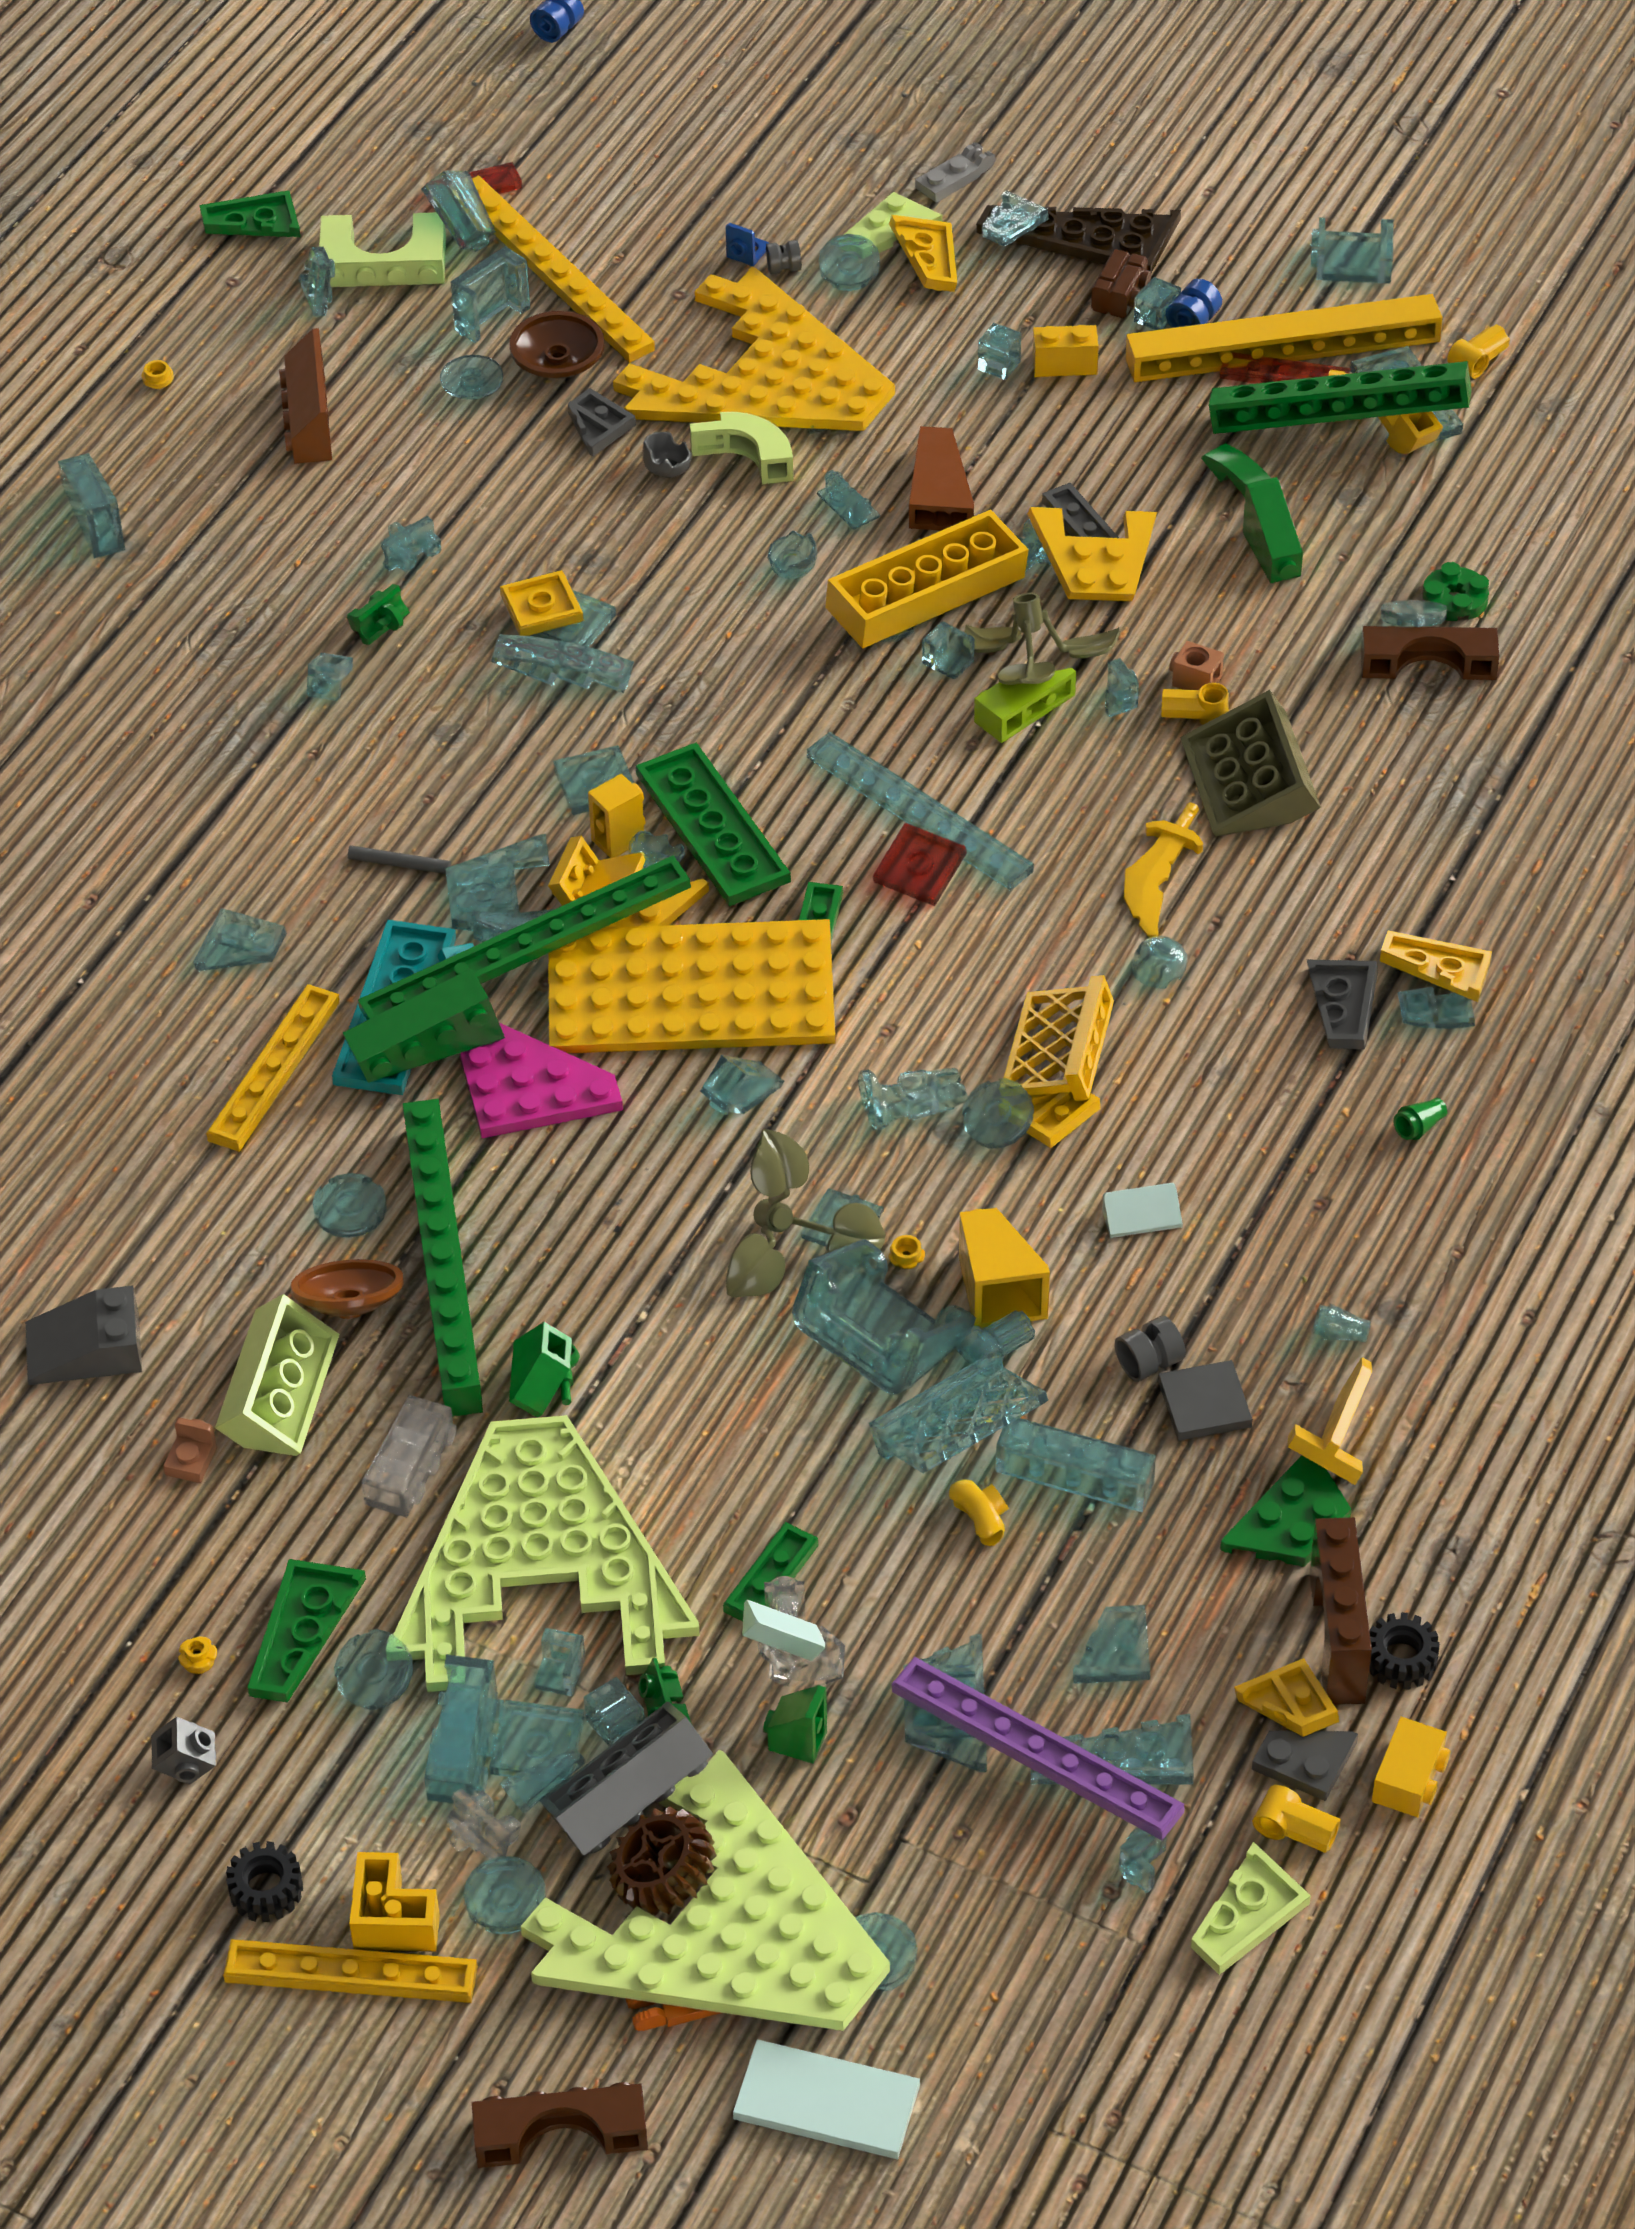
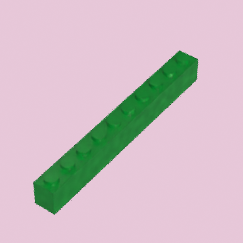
(442, 1258)

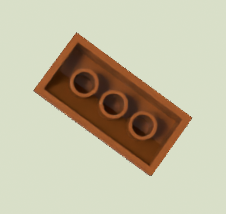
(306, 401)

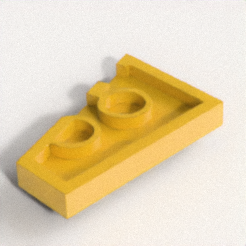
(929, 250)

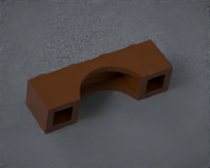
(1466, 649)
(510, 2125)

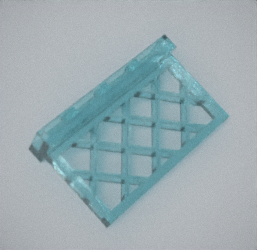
(937, 1409)

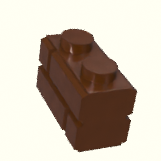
(1120, 283)

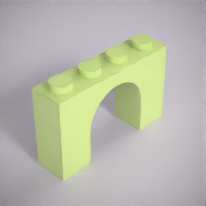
(414, 264)

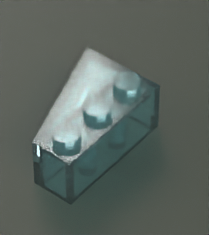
(464, 1729)

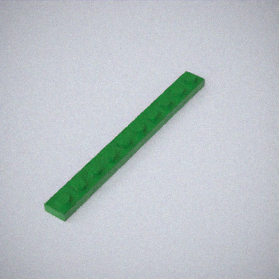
(541, 934)

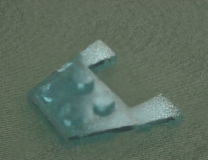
(490, 884)

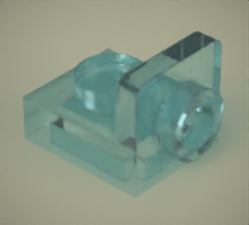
(326, 675)

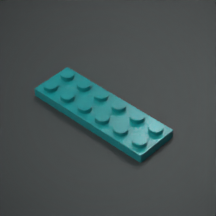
(400, 953)

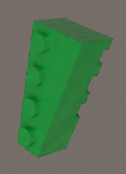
(425, 1028)

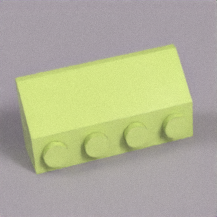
(277, 1378)

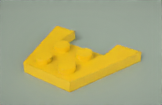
(1095, 565)

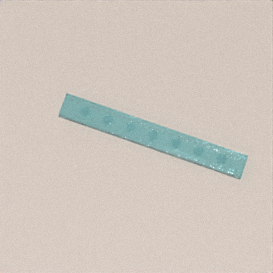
(919, 809)

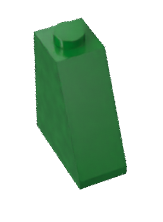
(1271, 530)

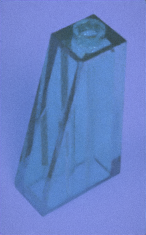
(92, 504)

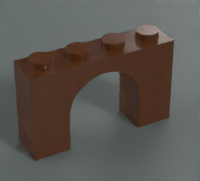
(1339, 1588)

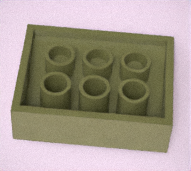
(1250, 768)

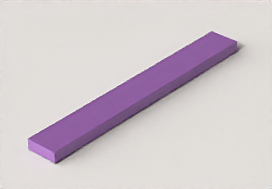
(1038, 1748)

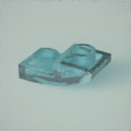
(1443, 1011)

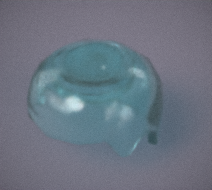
(793, 555)
(654, 848)
(1159, 961)

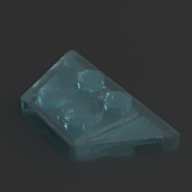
(937, 1735)

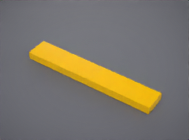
(273, 1068)
(350, 1971)

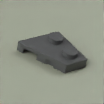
(599, 420)
(1305, 1762)

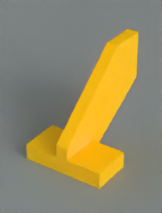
(1326, 1450)

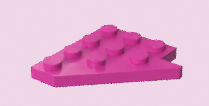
(533, 1085)

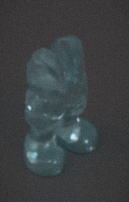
(920, 1094)

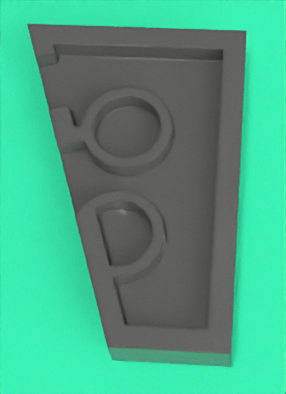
(1344, 999)

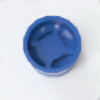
(555, 17)
(1194, 305)

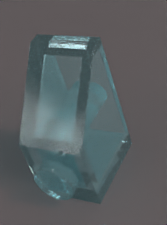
(739, 1084)

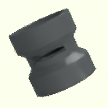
(783, 257)

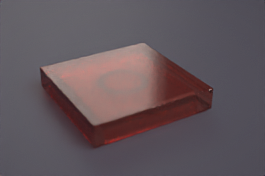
(919, 864)

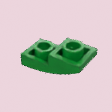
(1233, 464)

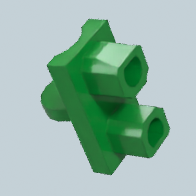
(381, 613)

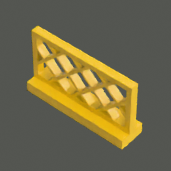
(1084, 1040)

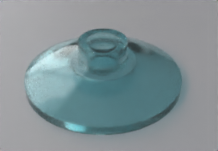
(471, 377)

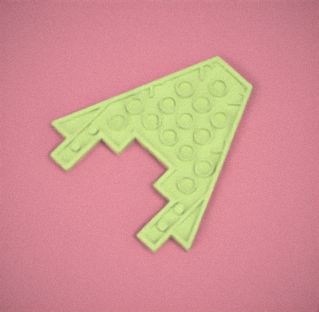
(533, 1516)
(753, 1942)

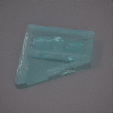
(1013, 219)
(239, 941)

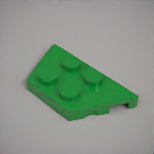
(1285, 1516)

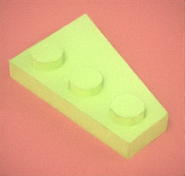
(876, 223)
(1250, 1909)

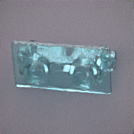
(846, 501)

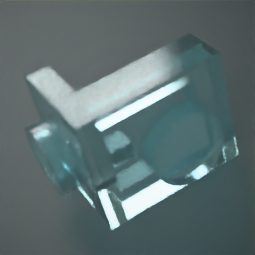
(1122, 690)
(1136, 1857)

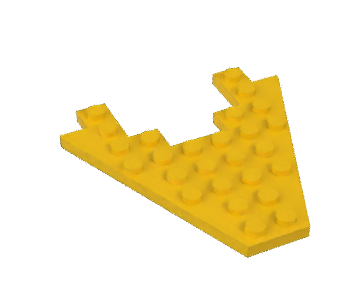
(789, 375)

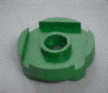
(1453, 578)

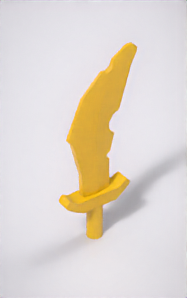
(1154, 867)

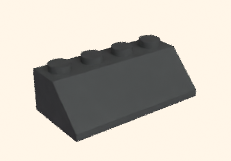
(627, 1778)

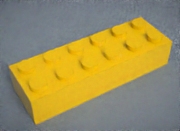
(926, 578)

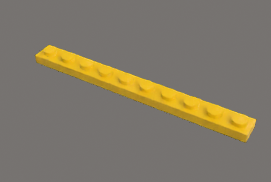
(563, 276)

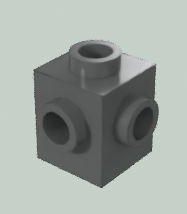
(183, 1750)

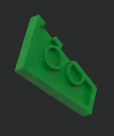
(254, 215)

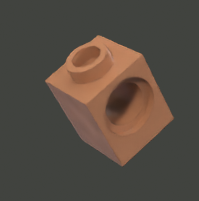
(1196, 666)

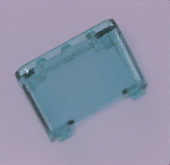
(869, 1323)

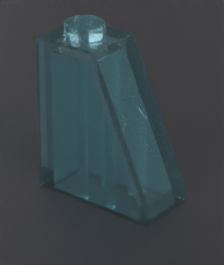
(460, 209)

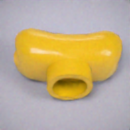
(982, 1507)

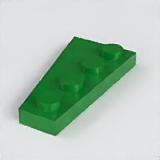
(301, 1622)

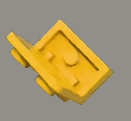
(582, 873)

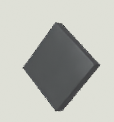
(1205, 1400)

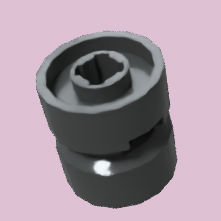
(1152, 1347)

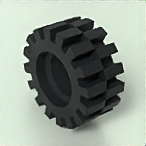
(1409, 1633)
(268, 1901)

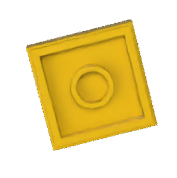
(541, 603)

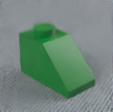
(798, 1724)

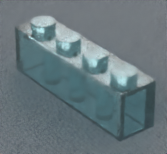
(1076, 1464)

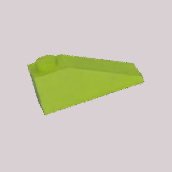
(1011, 708)

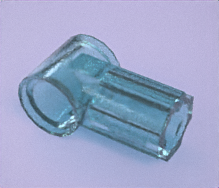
(1000, 1337)

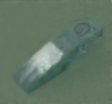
(554, 659)

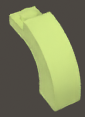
(749, 437)

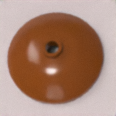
(347, 1287)

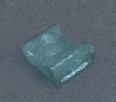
(1353, 254)
(488, 289)

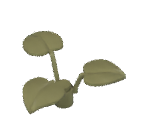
(1029, 618)
(775, 1168)

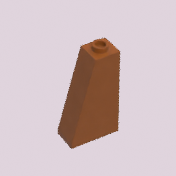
(939, 482)

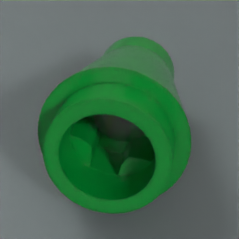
(1419, 1118)

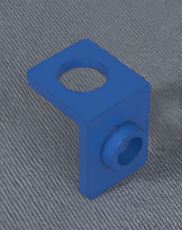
(742, 243)

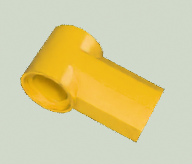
(1479, 349)
(1199, 704)
(1286, 1815)

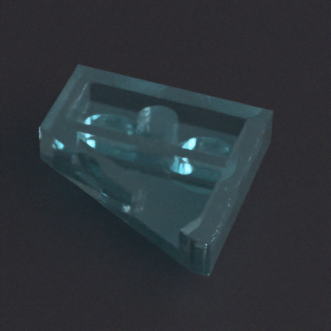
(317, 280)
(1116, 1648)

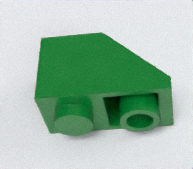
(538, 1367)

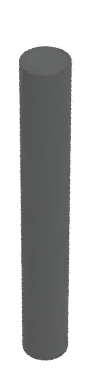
(398, 859)

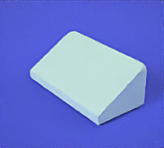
(1142, 1210)
(781, 1631)

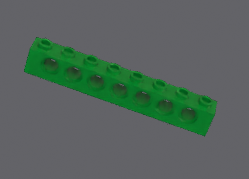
(1340, 397)

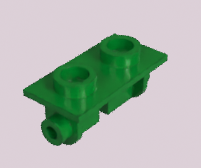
(659, 1686)

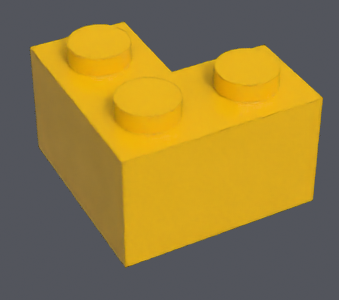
(387, 1915)

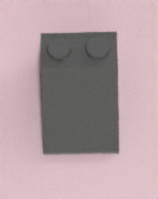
(85, 1338)

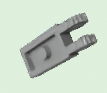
(955, 172)

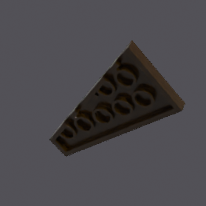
(1099, 231)

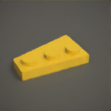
(1438, 962)

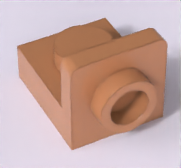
(191, 1450)

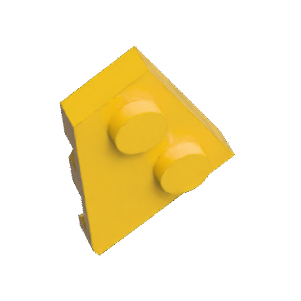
(1290, 1698)

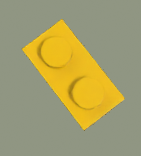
(1065, 350)
(615, 814)
(1410, 1766)

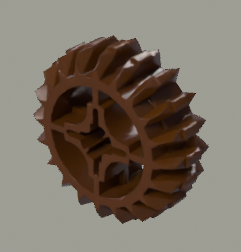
(662, 1861)

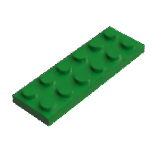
(713, 824)

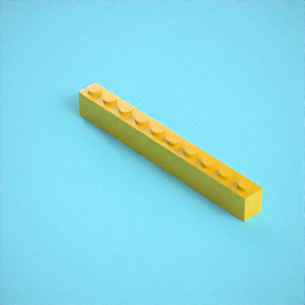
(1284, 336)

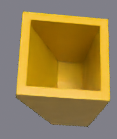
(1000, 1269)

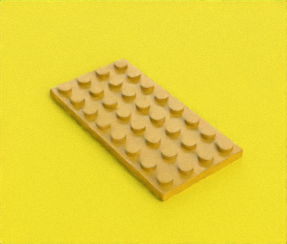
(693, 987)

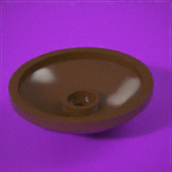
(556, 344)

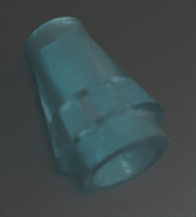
(1338, 1324)

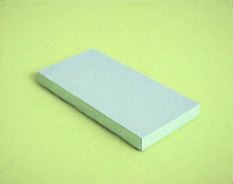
(826, 2099)

